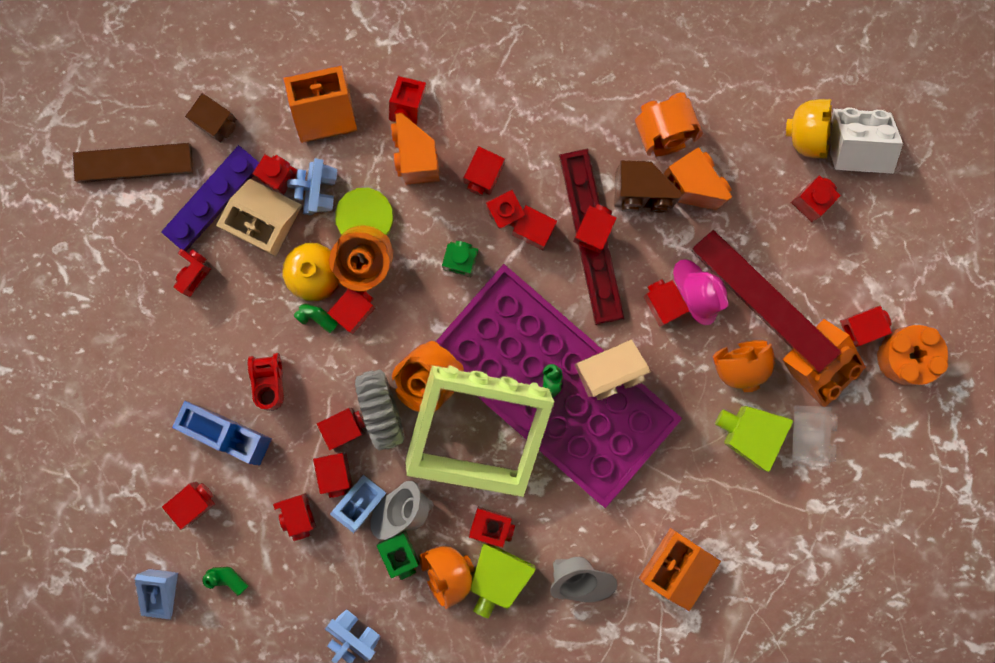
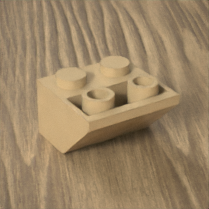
(259, 216)
(612, 368)

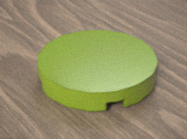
(365, 208)

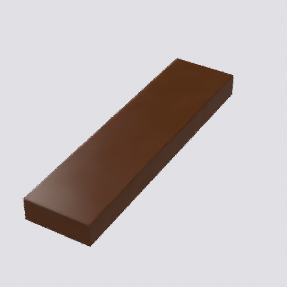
(132, 162)

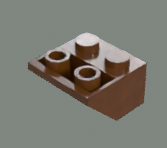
(643, 186)

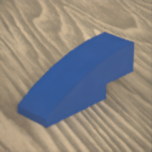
(222, 433)

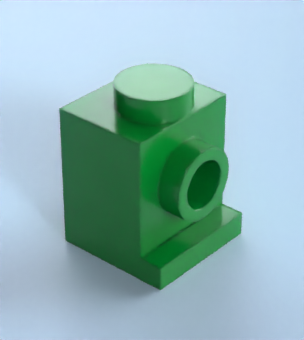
(460, 258)
(387, 550)

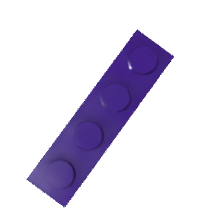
(210, 199)

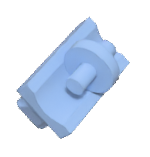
(317, 175)
(340, 630)

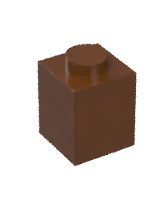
(212, 118)

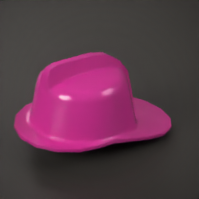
(701, 291)

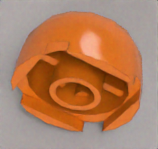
(745, 366)
(448, 574)

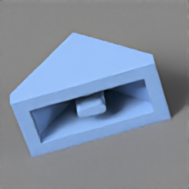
(358, 504)
(156, 593)

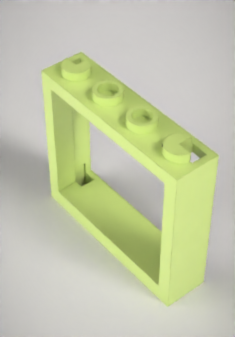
(470, 473)

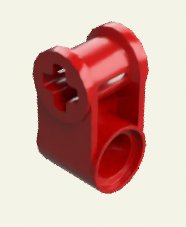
(266, 379)

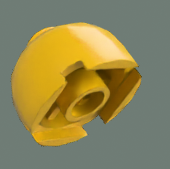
(811, 128)
(309, 272)

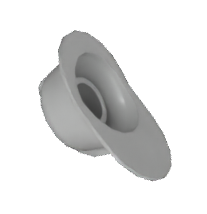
(399, 511)
(579, 581)

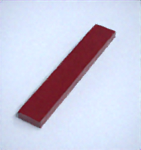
(597, 267)
(766, 302)

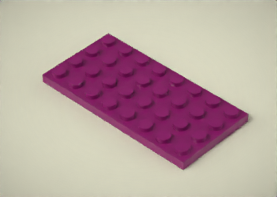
(519, 333)

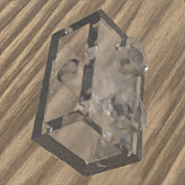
(813, 436)

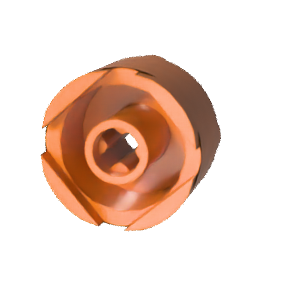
(668, 125)
(346, 262)
(929, 352)
(414, 370)

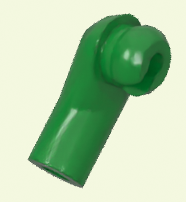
(317, 314)
(553, 379)
(224, 576)

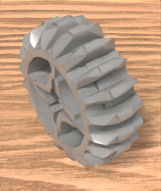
(379, 409)

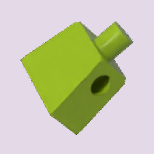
(755, 434)
(498, 578)

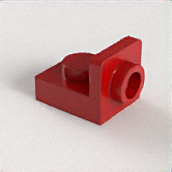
(406, 98)
(505, 209)
(192, 276)

